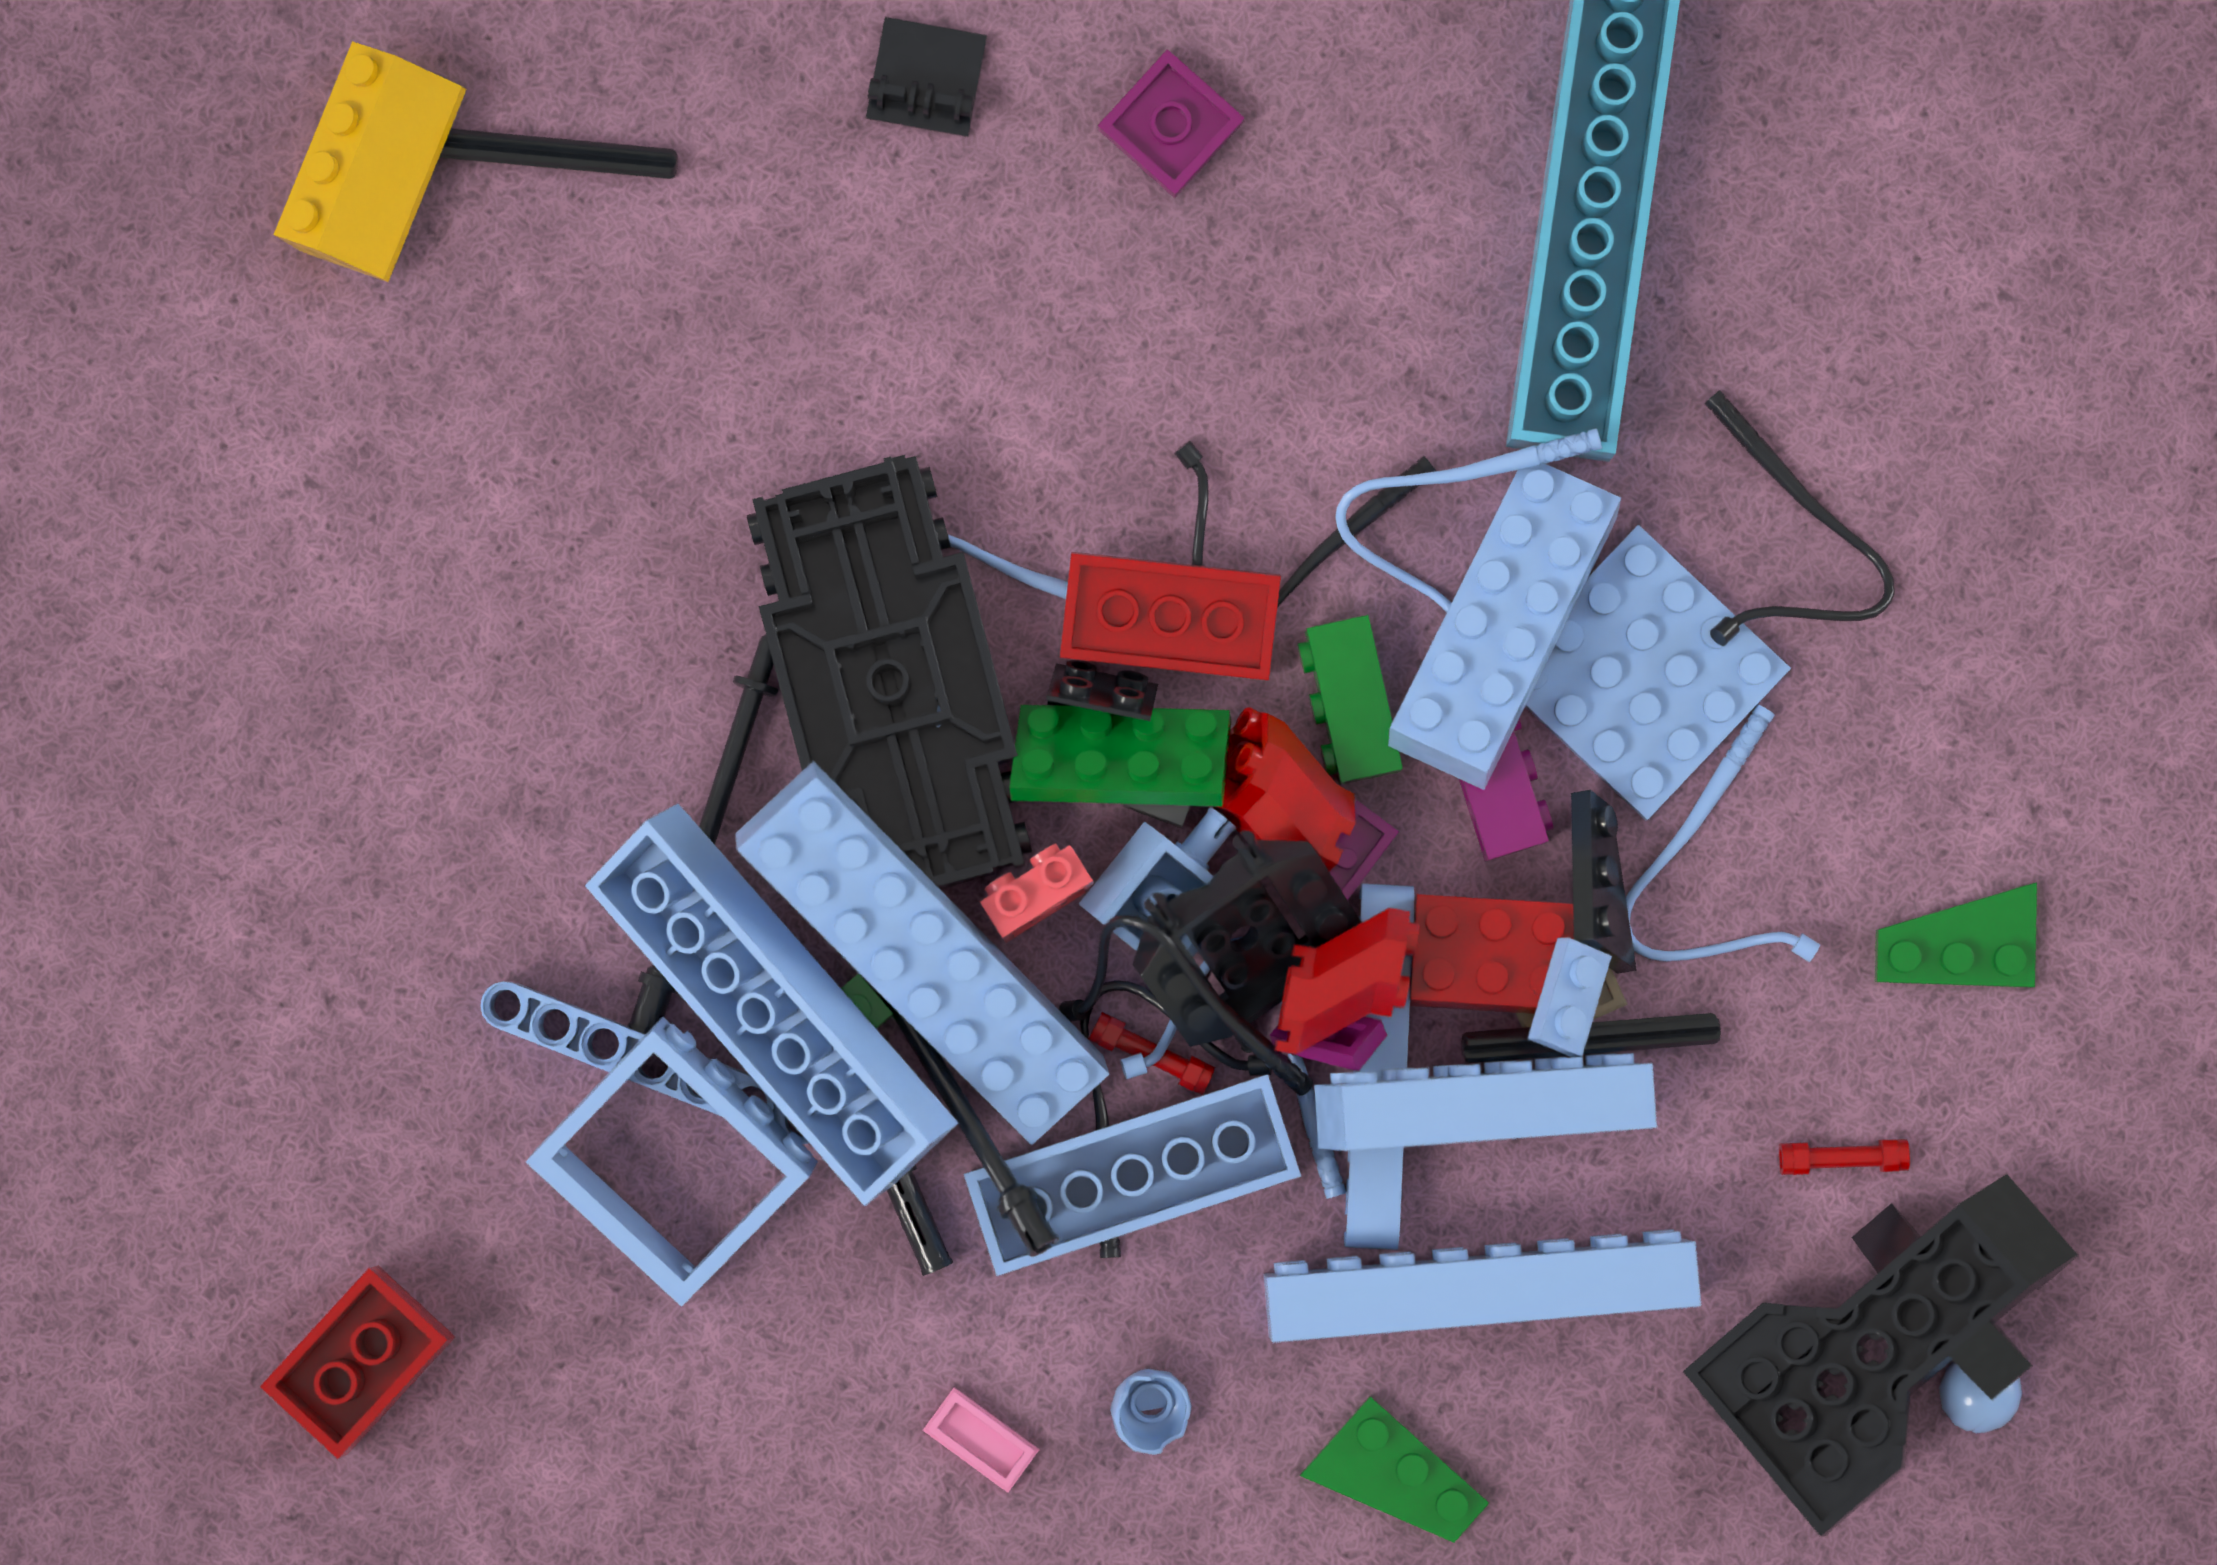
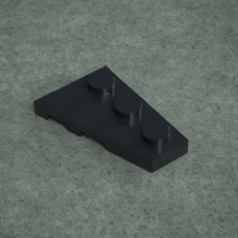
(1598, 884)

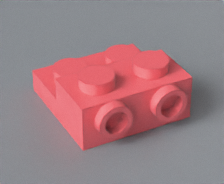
(1037, 894)

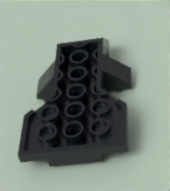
(1930, 1304)

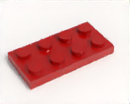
(1170, 616)

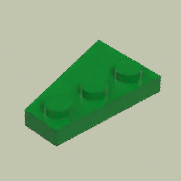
(1964, 945)
(1395, 1473)

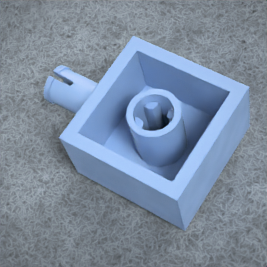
(1153, 866)

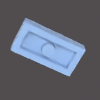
(1569, 997)

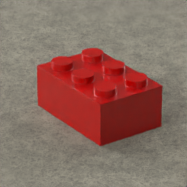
(1485, 952)
(357, 1361)

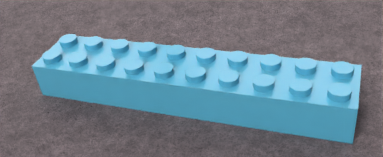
(1593, 222)

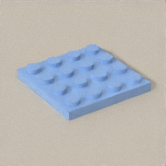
(1641, 679)

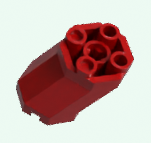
(1282, 789)
(1347, 979)

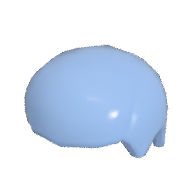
(1148, 1391)
(1971, 1407)

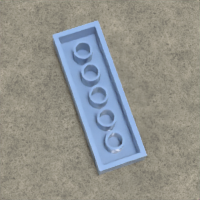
(1504, 623)
(1492, 1105)
(1142, 1171)

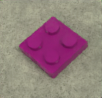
(1171, 123)

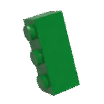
(1350, 700)

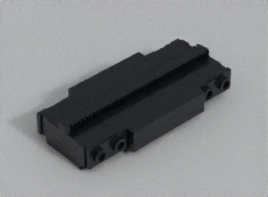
(867, 650)

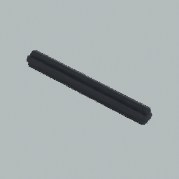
(560, 153)
(1602, 1038)

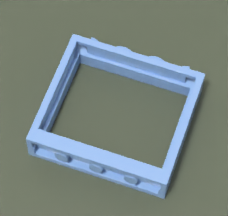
(617, 1218)

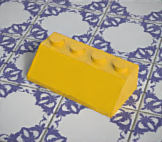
(369, 162)

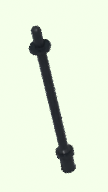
(655, 988)
(1015, 1199)

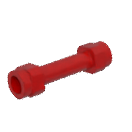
(1192, 1073)
(1799, 1158)

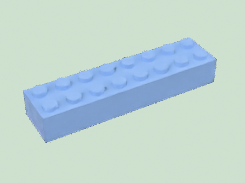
(921, 953)
(770, 1003)
(1483, 1288)

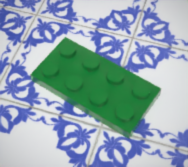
(1120, 758)

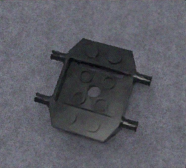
(1257, 964)

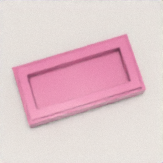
(981, 1439)

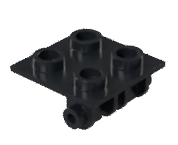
(926, 77)
(1120, 694)

